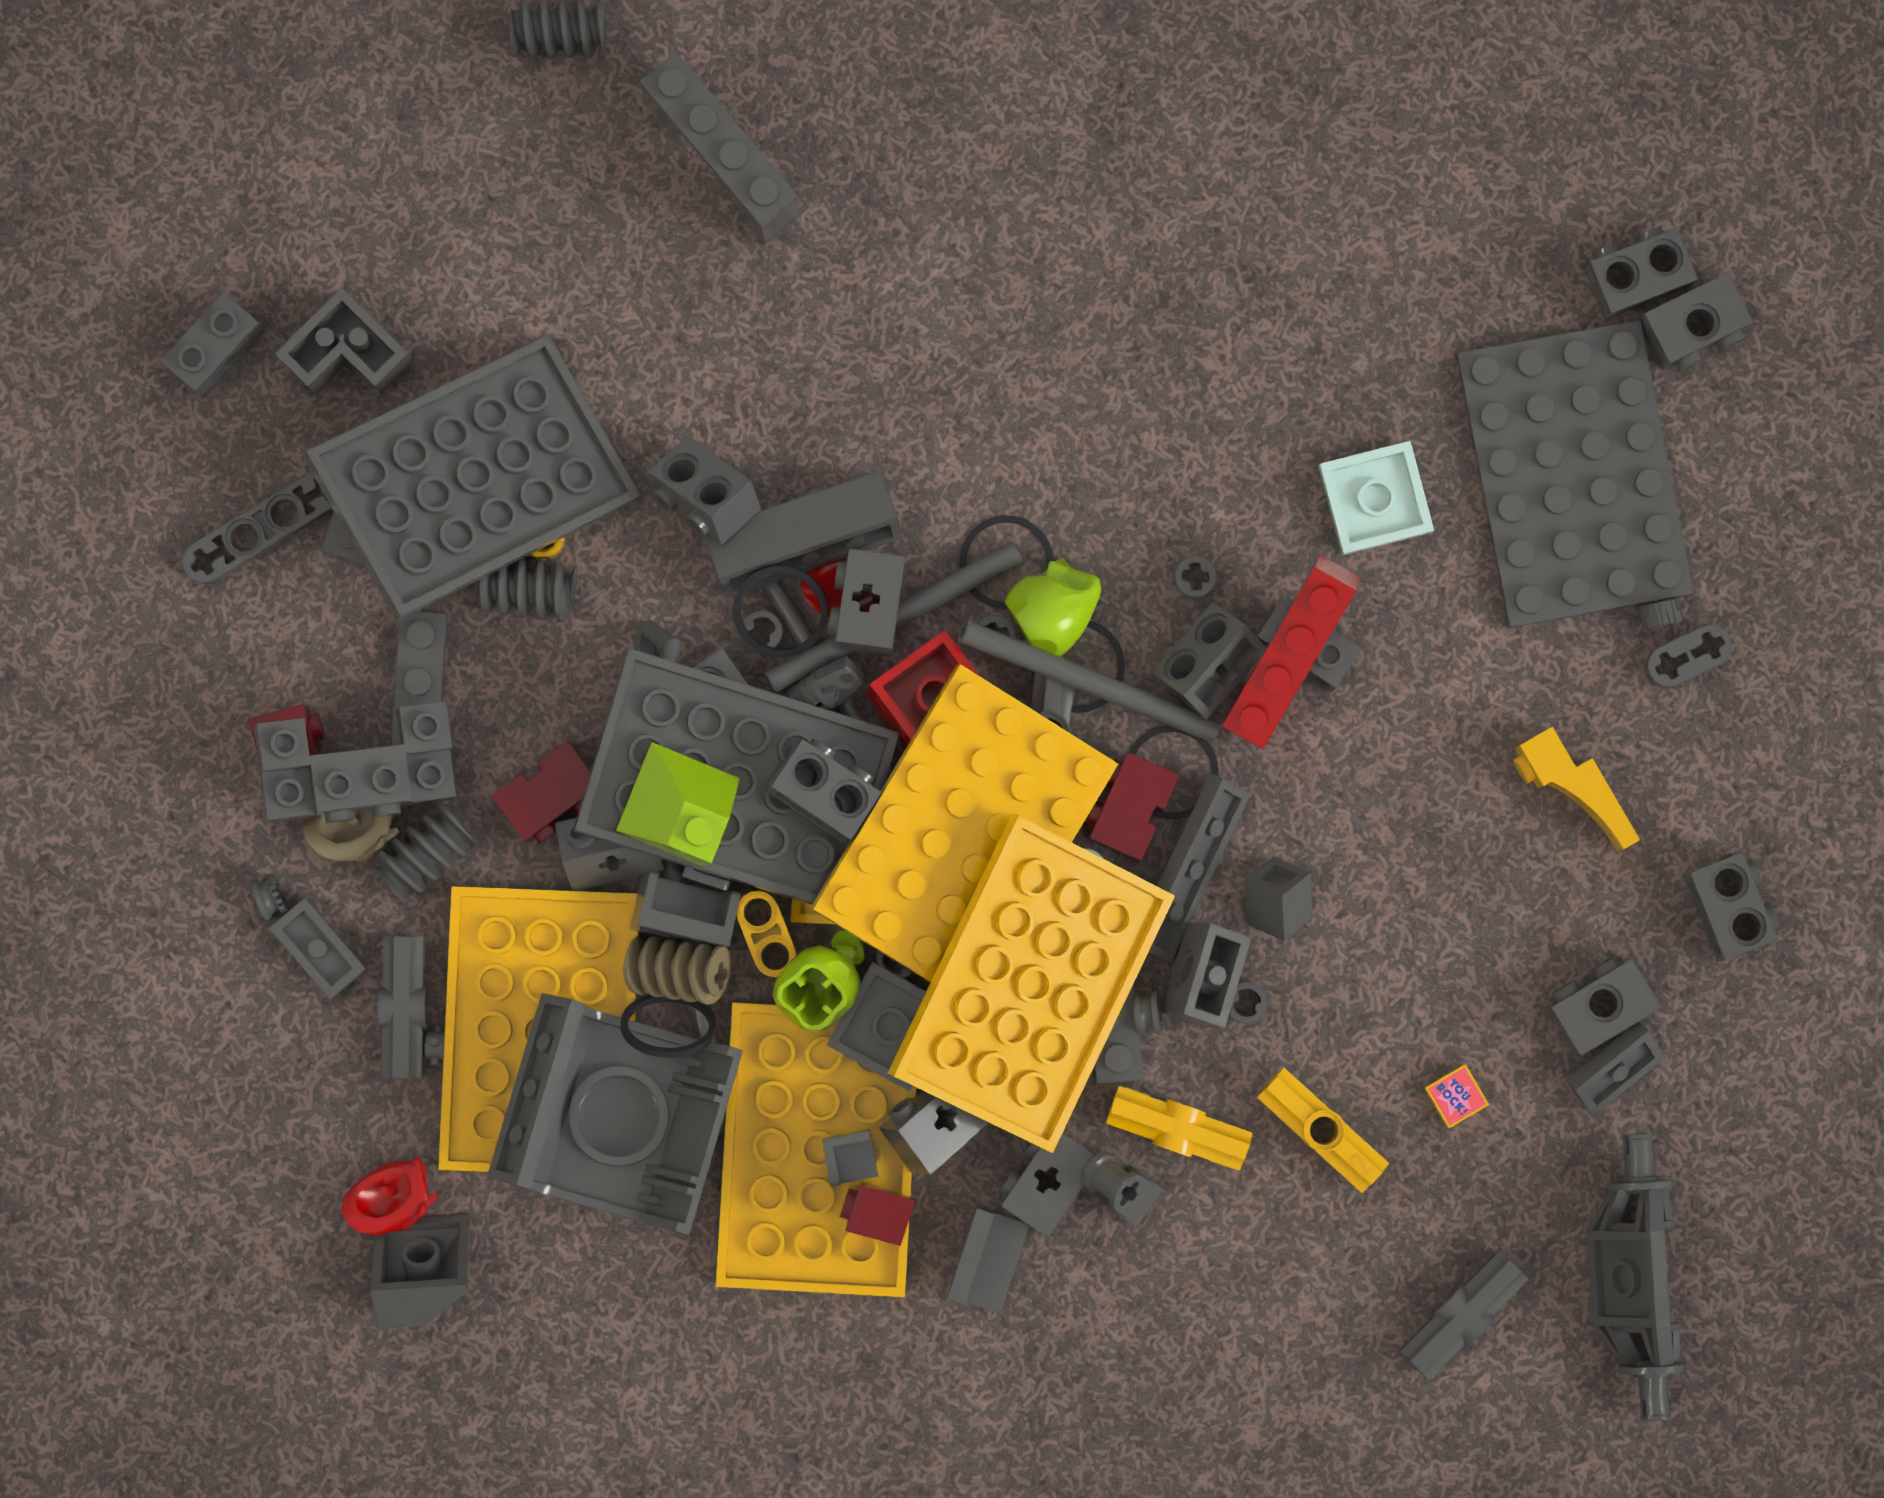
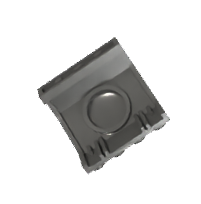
(610, 1121)

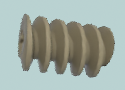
(677, 970)

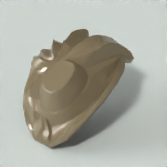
(349, 839)

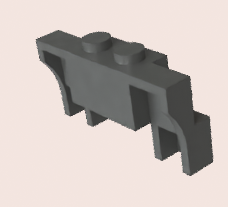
(356, 780)

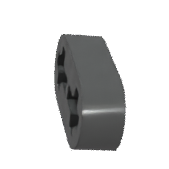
(1692, 666)

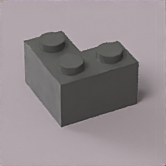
(340, 335)

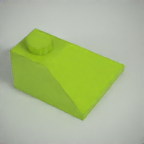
(679, 805)

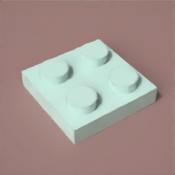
(1376, 498)

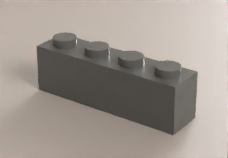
(808, 531)

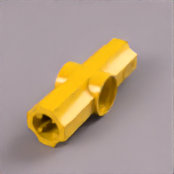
(1179, 1128)
(1344, 1152)

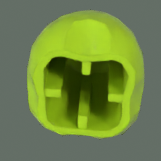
(1054, 606)
(821, 983)

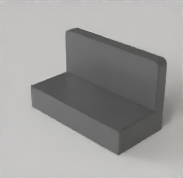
(988, 1260)

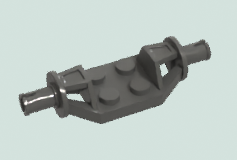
(1632, 1277)

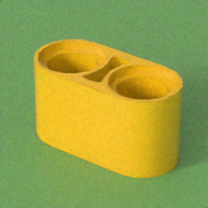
(761, 936)

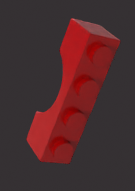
(1291, 651)

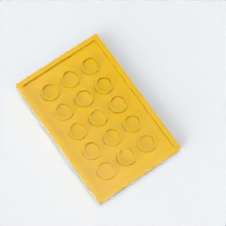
(945, 811)
(500, 961)
(1031, 983)
(776, 1193)

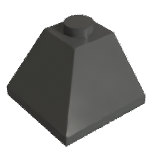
(420, 1270)

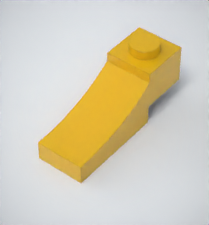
(1548, 763)

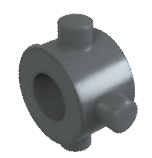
(435, 1046)

